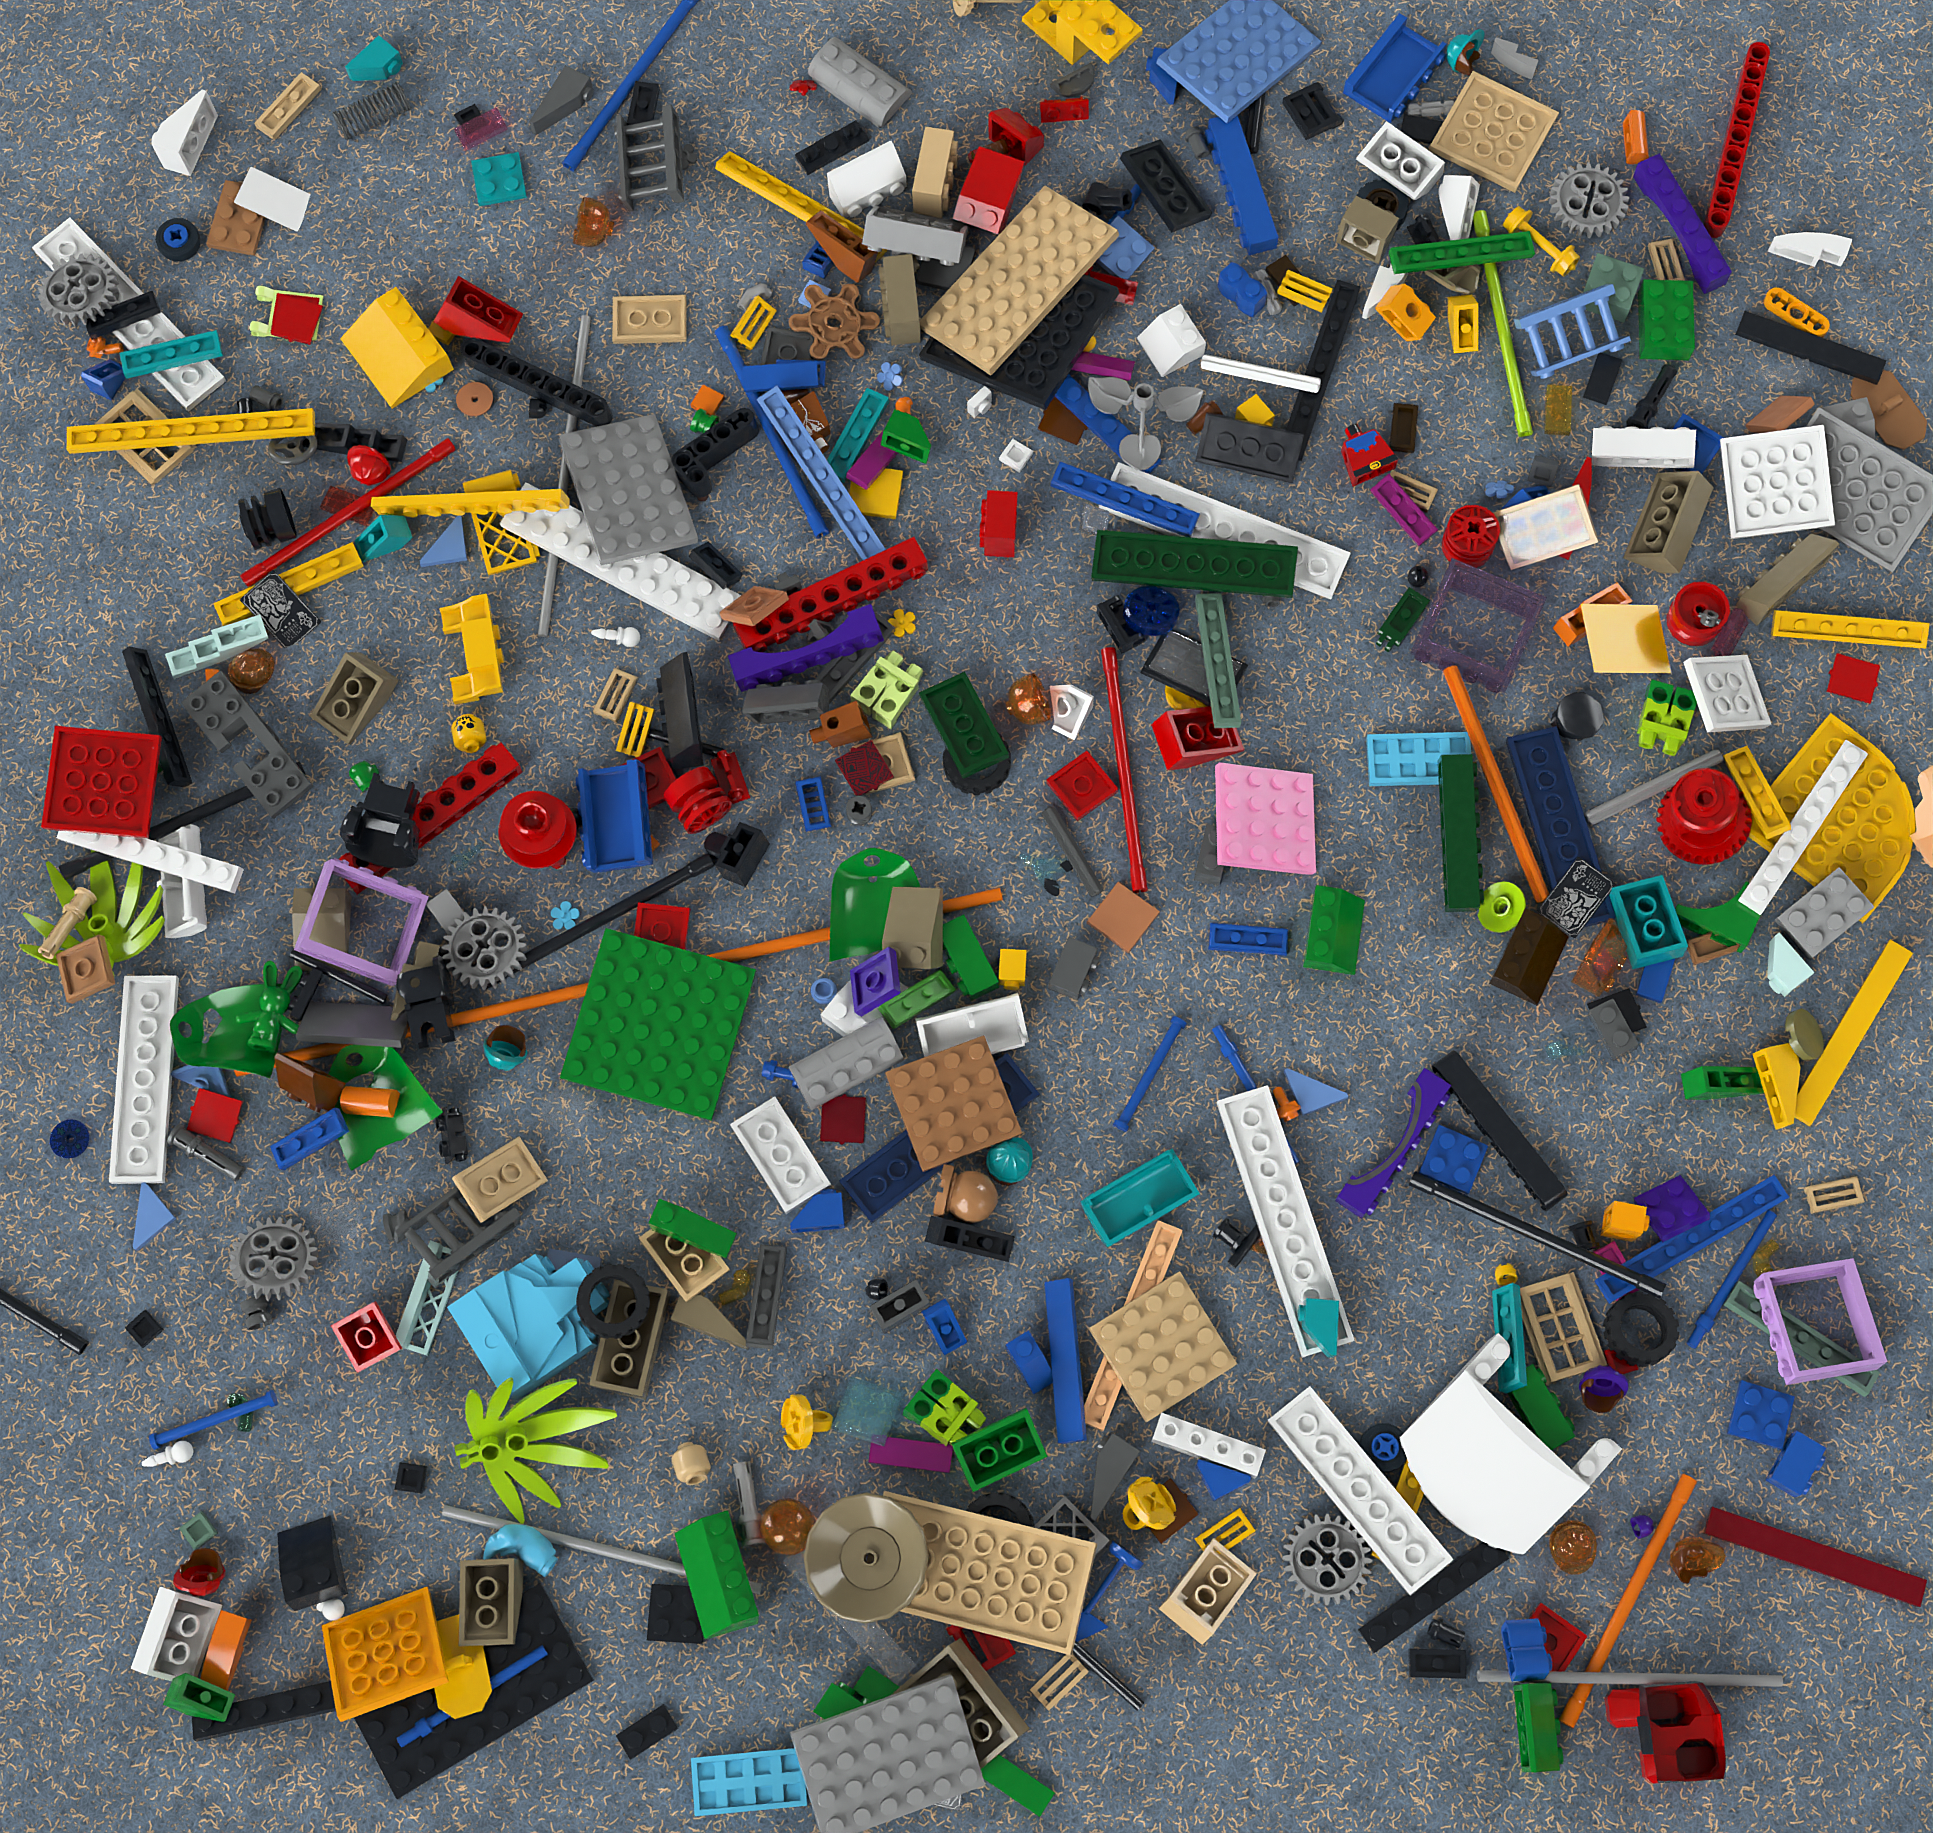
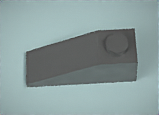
(563, 98)
(1111, 1467)

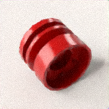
(1471, 535)
(697, 800)

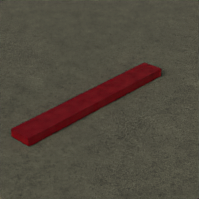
(1815, 1556)

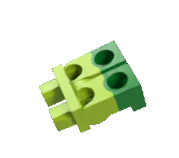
(1662, 724)
(943, 1409)

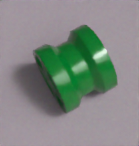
(702, 421)

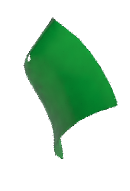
(862, 906)
(229, 1042)
(413, 1108)

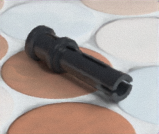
(1647, 407)

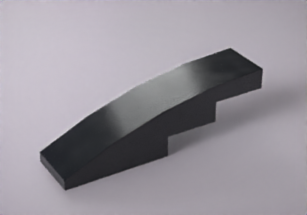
(342, 437)

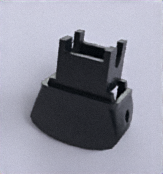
(386, 830)
(429, 1002)

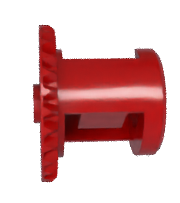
(1704, 817)

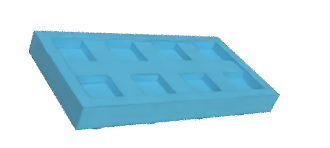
(1411, 756)
(747, 1782)

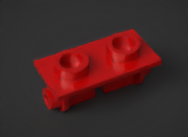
(1066, 110)
(1126, 288)
(730, 776)

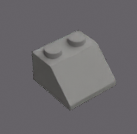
(1856, 414)

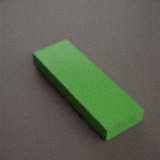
(916, 999)

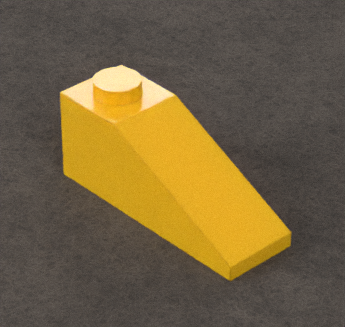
(1779, 1077)

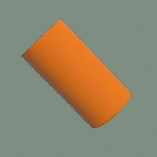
(1635, 137)
(369, 1101)

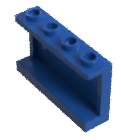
(1394, 70)
(614, 817)

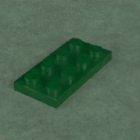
(963, 725)

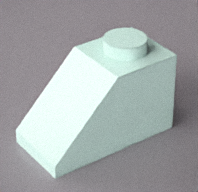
(1785, 966)

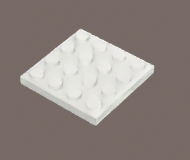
(1777, 482)

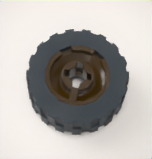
(1385, 194)

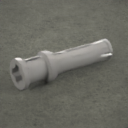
(749, 1514)

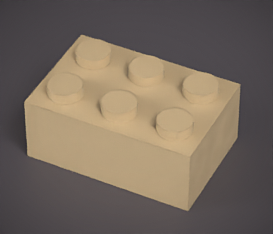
(935, 172)

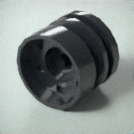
(267, 519)

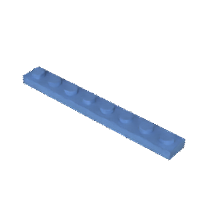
(820, 473)

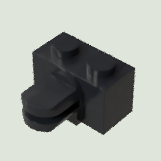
(737, 853)

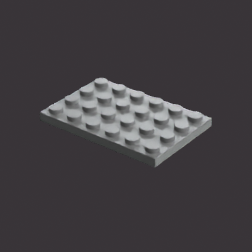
(628, 489)
(1875, 493)
(888, 1758)

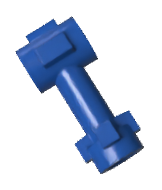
(771, 1070)

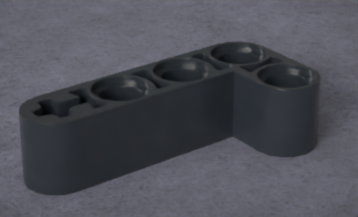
(711, 448)

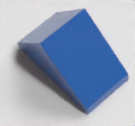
(104, 378)
(1219, 1479)

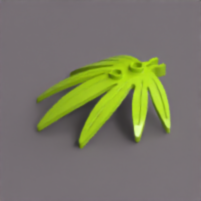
(119, 943)
(502, 1439)

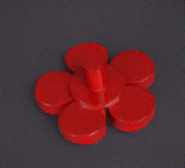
(803, 86)

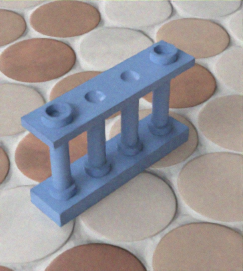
(1554, 313)

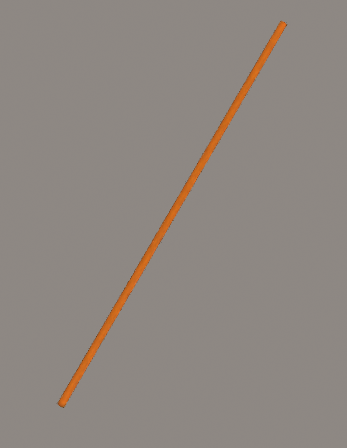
(579, 990)

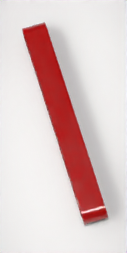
(1738, 130)

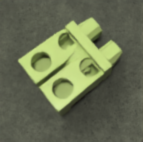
(887, 689)

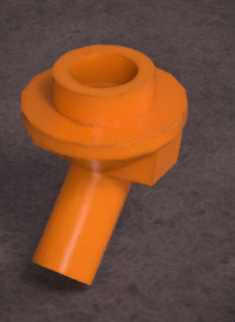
(98, 347)
(1287, 1109)

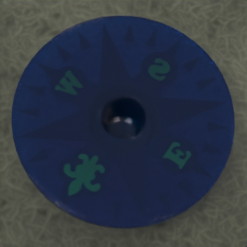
(63, 1132)

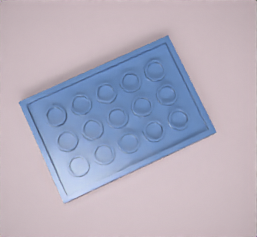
(1238, 54)

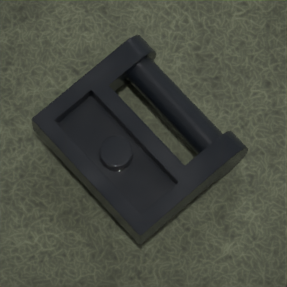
(1306, 113)

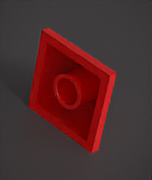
(366, 1336)

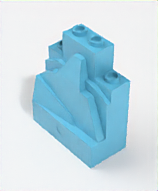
(528, 1321)

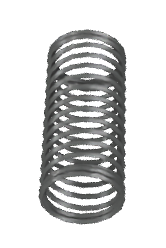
(397, 92)

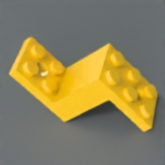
(1083, 27)

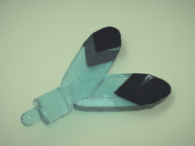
(1043, 868)

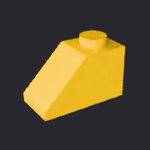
(1463, 323)

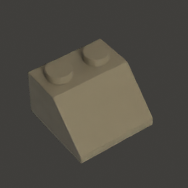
(1367, 229)

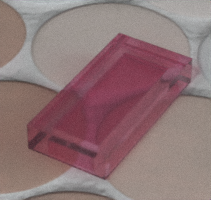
(480, 129)
(1730, 633)

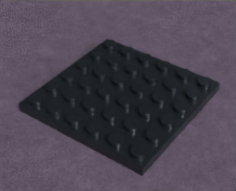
(1047, 354)

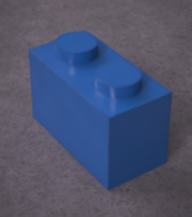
(1796, 1464)

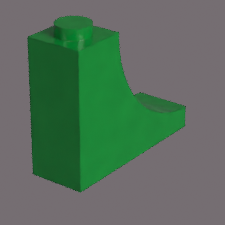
(1730, 921)

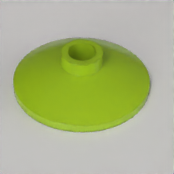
(1495, 899)

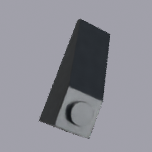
(969, 1238)

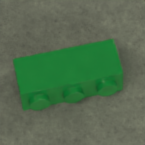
(967, 959)
(1541, 1410)

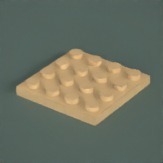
(1493, 131)
(1162, 1346)

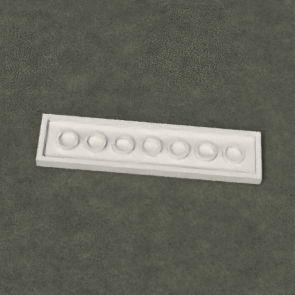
(143, 1080)
(1360, 1490)

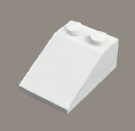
(185, 134)
(841, 1015)

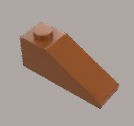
(842, 246)

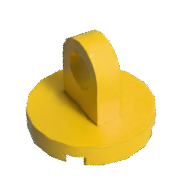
(802, 1421)
(1150, 1503)

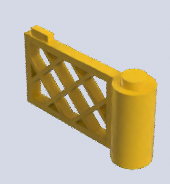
(496, 483)

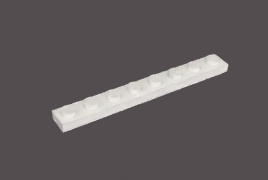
(1803, 827)
(161, 857)

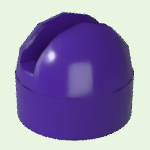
(1645, 1525)

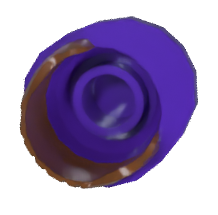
(1602, 1388)

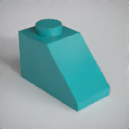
(375, 62)
(383, 537)
(1321, 1323)

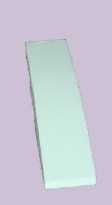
(218, 647)

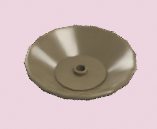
(838, 1554)

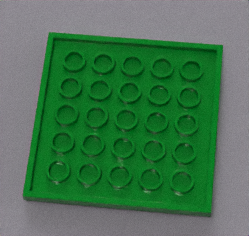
(658, 1024)

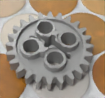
(1611, 205)
(78, 290)
(505, 957)
(269, 1280)
(1344, 1542)

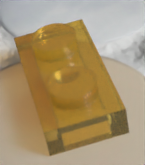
(1558, 410)

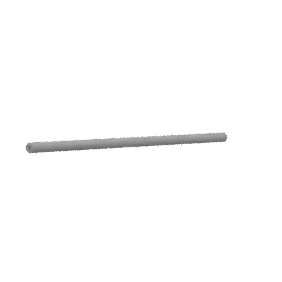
(1639, 1678)

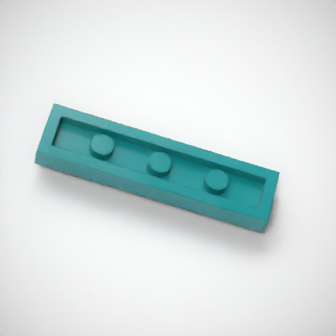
(171, 354)
(857, 432)
(1509, 1325)

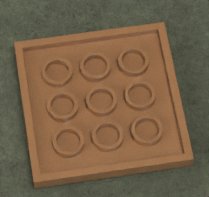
(953, 1103)

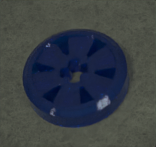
(1151, 622)

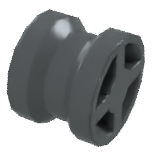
(860, 816)
(391, 1221)

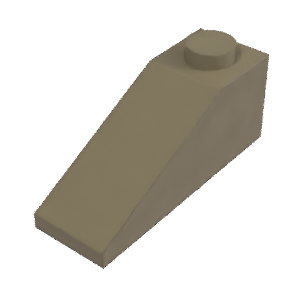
(705, 1318)

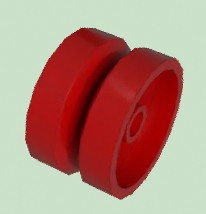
(1684, 612)

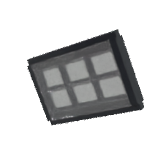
(1181, 665)

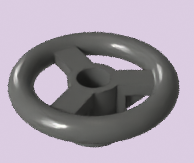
(292, 449)

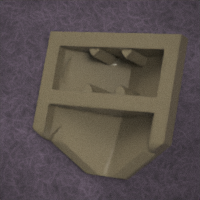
(1459, 279)

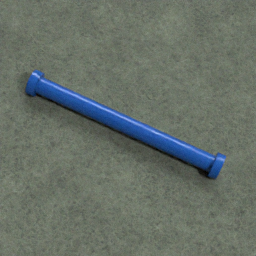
(1122, 1122)
(157, 1440)

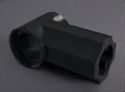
(1104, 198)

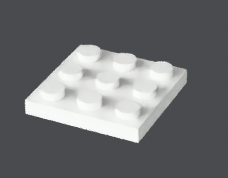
(1727, 693)

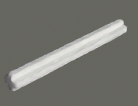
(1260, 373)

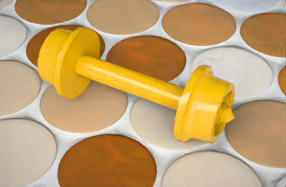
(1564, 261)

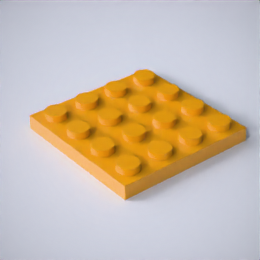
(384, 1654)

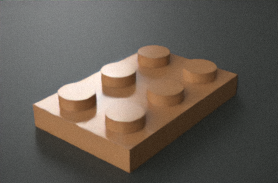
(233, 225)

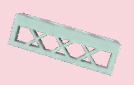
(417, 1302)

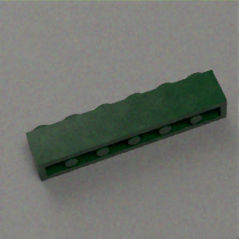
(1459, 834)

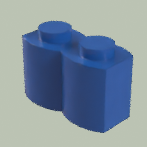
(1245, 291)
(1525, 1649)

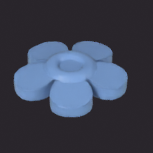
(889, 376)
(1499, 489)

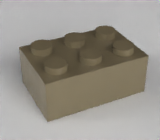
(899, 300)

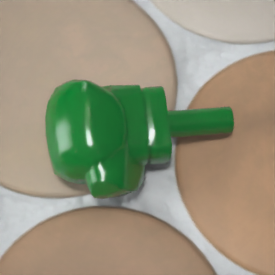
(362, 774)

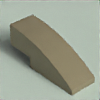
(422, 958)

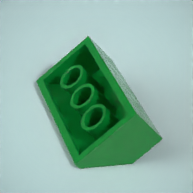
(716, 1575)

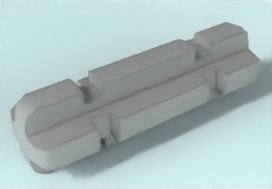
(1430, 108)
(1273, 304)

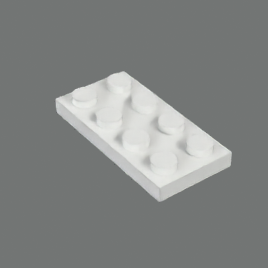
(780, 1155)

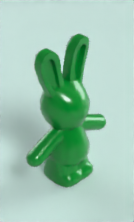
(273, 1003)

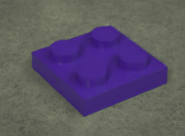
(875, 981)
(1672, 1208)

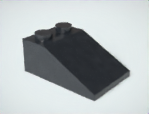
(310, 1564)

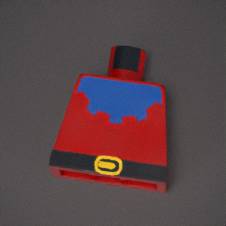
(1366, 455)

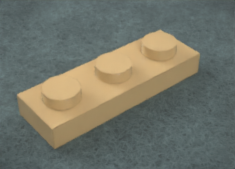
(287, 106)

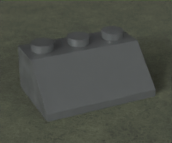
(786, 702)

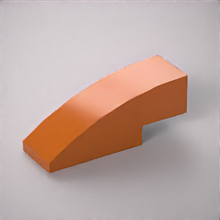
(1572, 626)
(225, 1649)

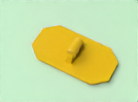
(466, 1671)

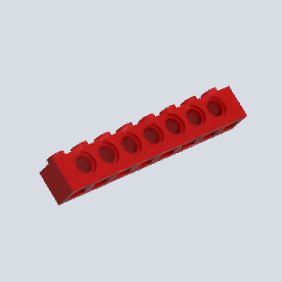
(838, 584)
(465, 800)

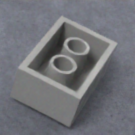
(1824, 913)

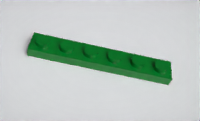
(1461, 252)

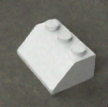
(1402, 161)
(866, 180)
(176, 1635)

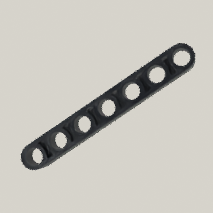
(529, 374)
(1501, 1130)

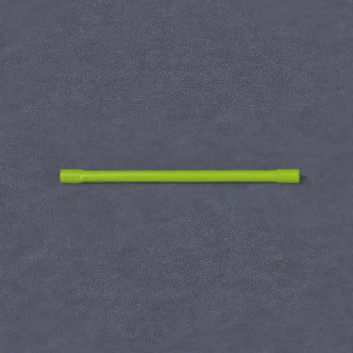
(1521, 415)

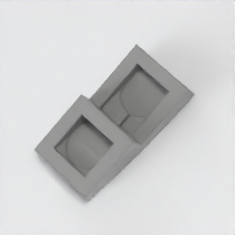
(1506, 54)
(446, 910)

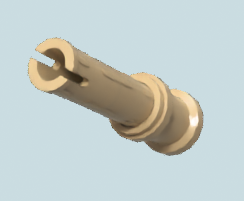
(72, 914)

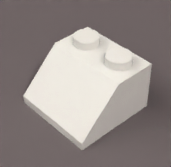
(1172, 341)

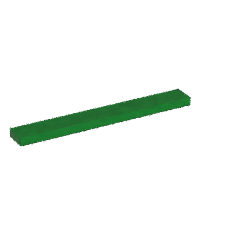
(998, 1772)

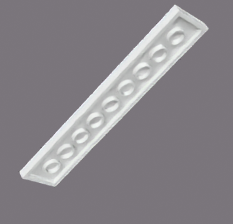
(186, 383)
(1317, 565)
(649, 578)
(1280, 1209)

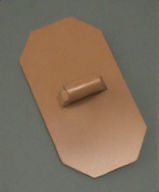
(1894, 412)

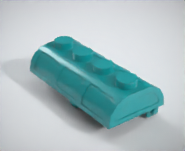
(1139, 1197)

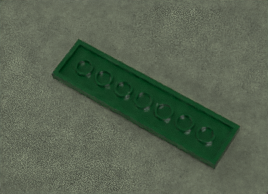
(1194, 563)

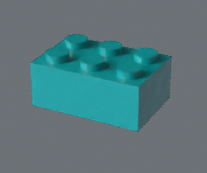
(1648, 922)

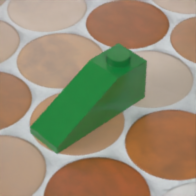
(1720, 1082)
(691, 1228)

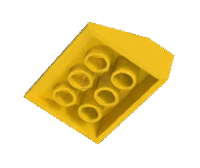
(396, 348)

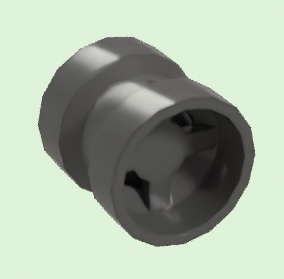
(256, 1312)

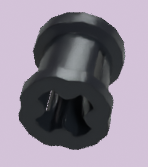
(1229, 1235)
(1584, 1235)

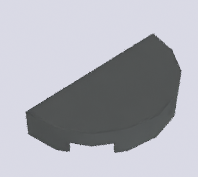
(1075, 83)

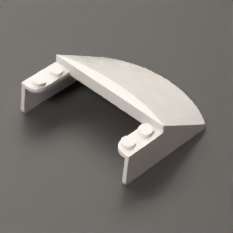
(1488, 1466)

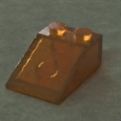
(1602, 960)

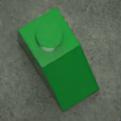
(906, 436)
(198, 1698)

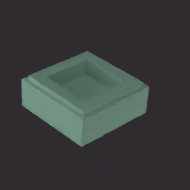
(198, 1530)

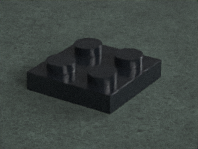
(673, 1615)

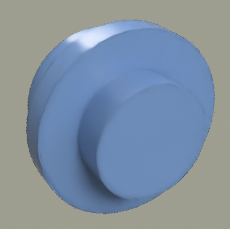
(823, 990)

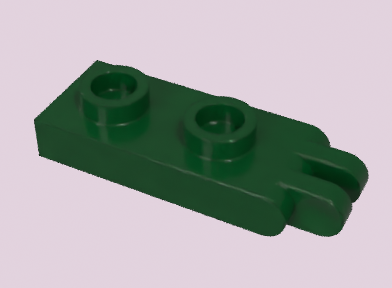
(1402, 619)

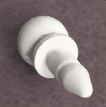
(629, 636)
(180, 1452)
(332, 1609)

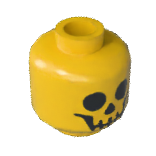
(468, 732)

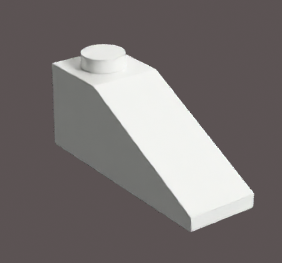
(1458, 204)

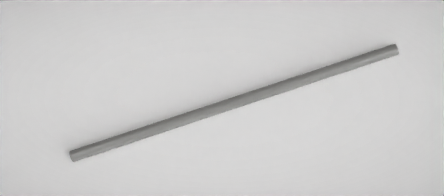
(580, 1544)

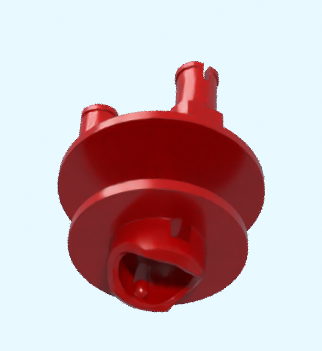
(537, 830)

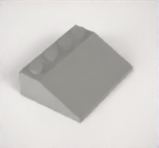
(915, 234)

